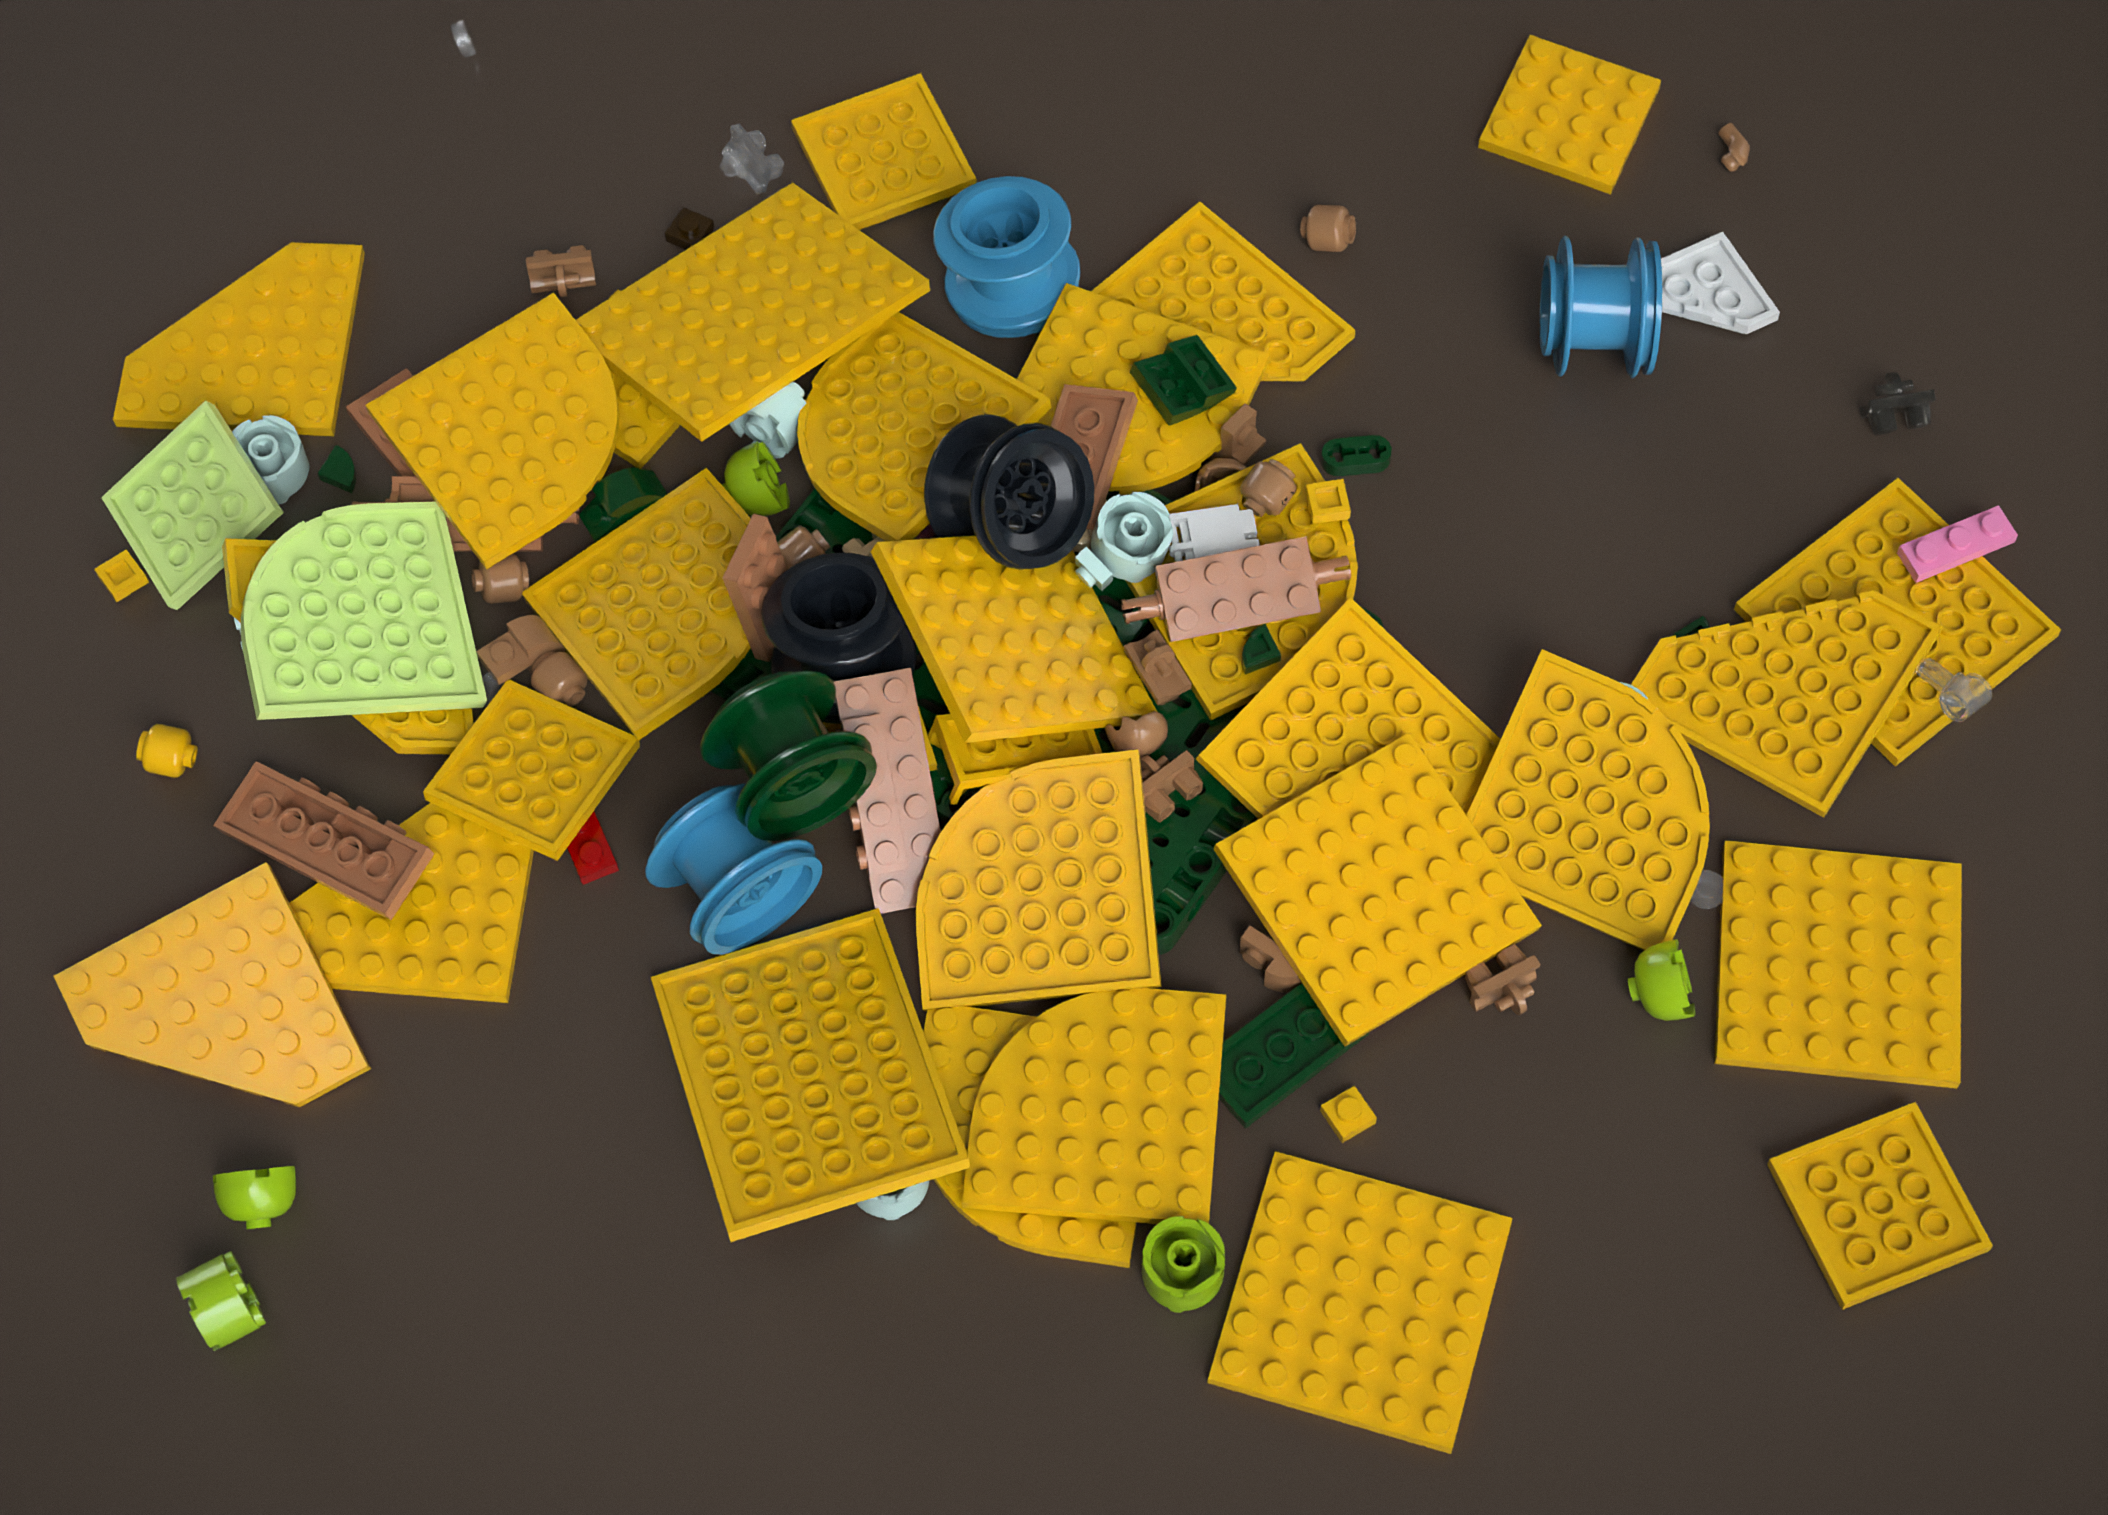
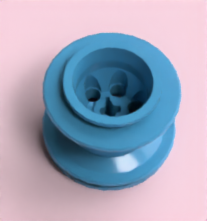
(1006, 254)
(1602, 306)
(741, 880)

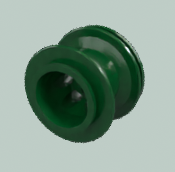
(793, 763)

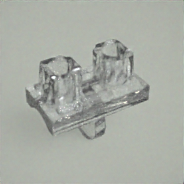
(746, 159)

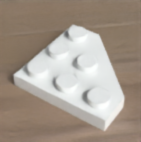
(1715, 287)

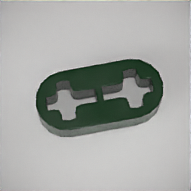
(1356, 455)

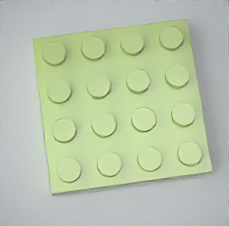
(187, 502)

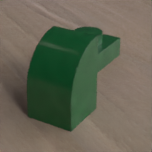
(620, 499)

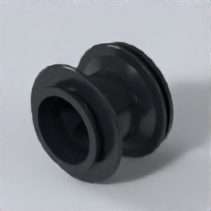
(1011, 487)
(836, 620)

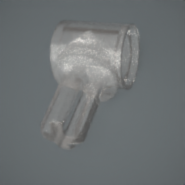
(1960, 693)

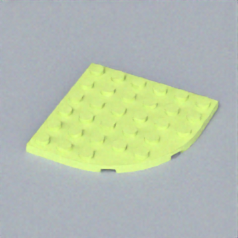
(360, 617)

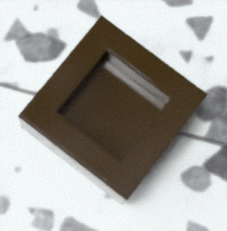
(688, 228)

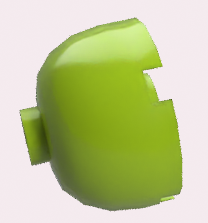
(754, 482)
(1662, 982)
(255, 1194)

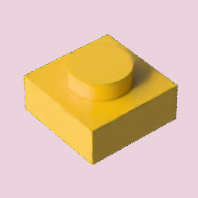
(1327, 501)
(121, 575)
(1348, 1114)

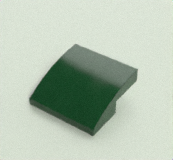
(1183, 380)

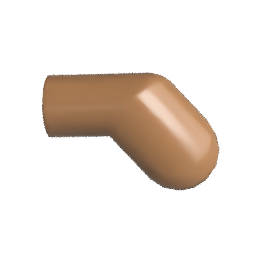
(1738, 147)

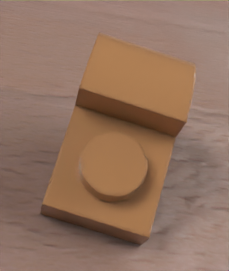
(1240, 437)
(518, 648)
(1264, 953)

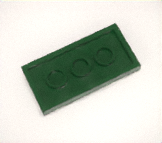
(1276, 1055)

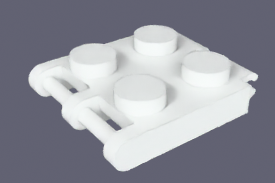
(1212, 531)

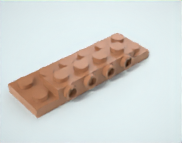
(899, 807)
(325, 839)

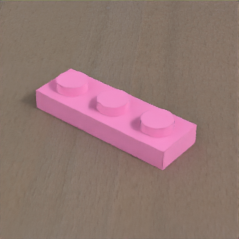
(1957, 544)

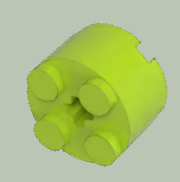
(1188, 1241)
(221, 1301)

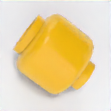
(166, 750)

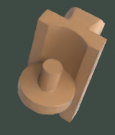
(561, 270)
(1158, 668)
(1164, 777)
(1506, 988)

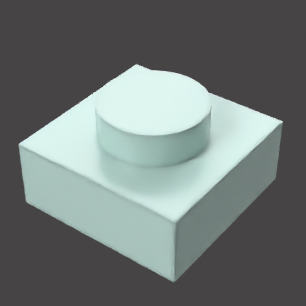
(1092, 570)

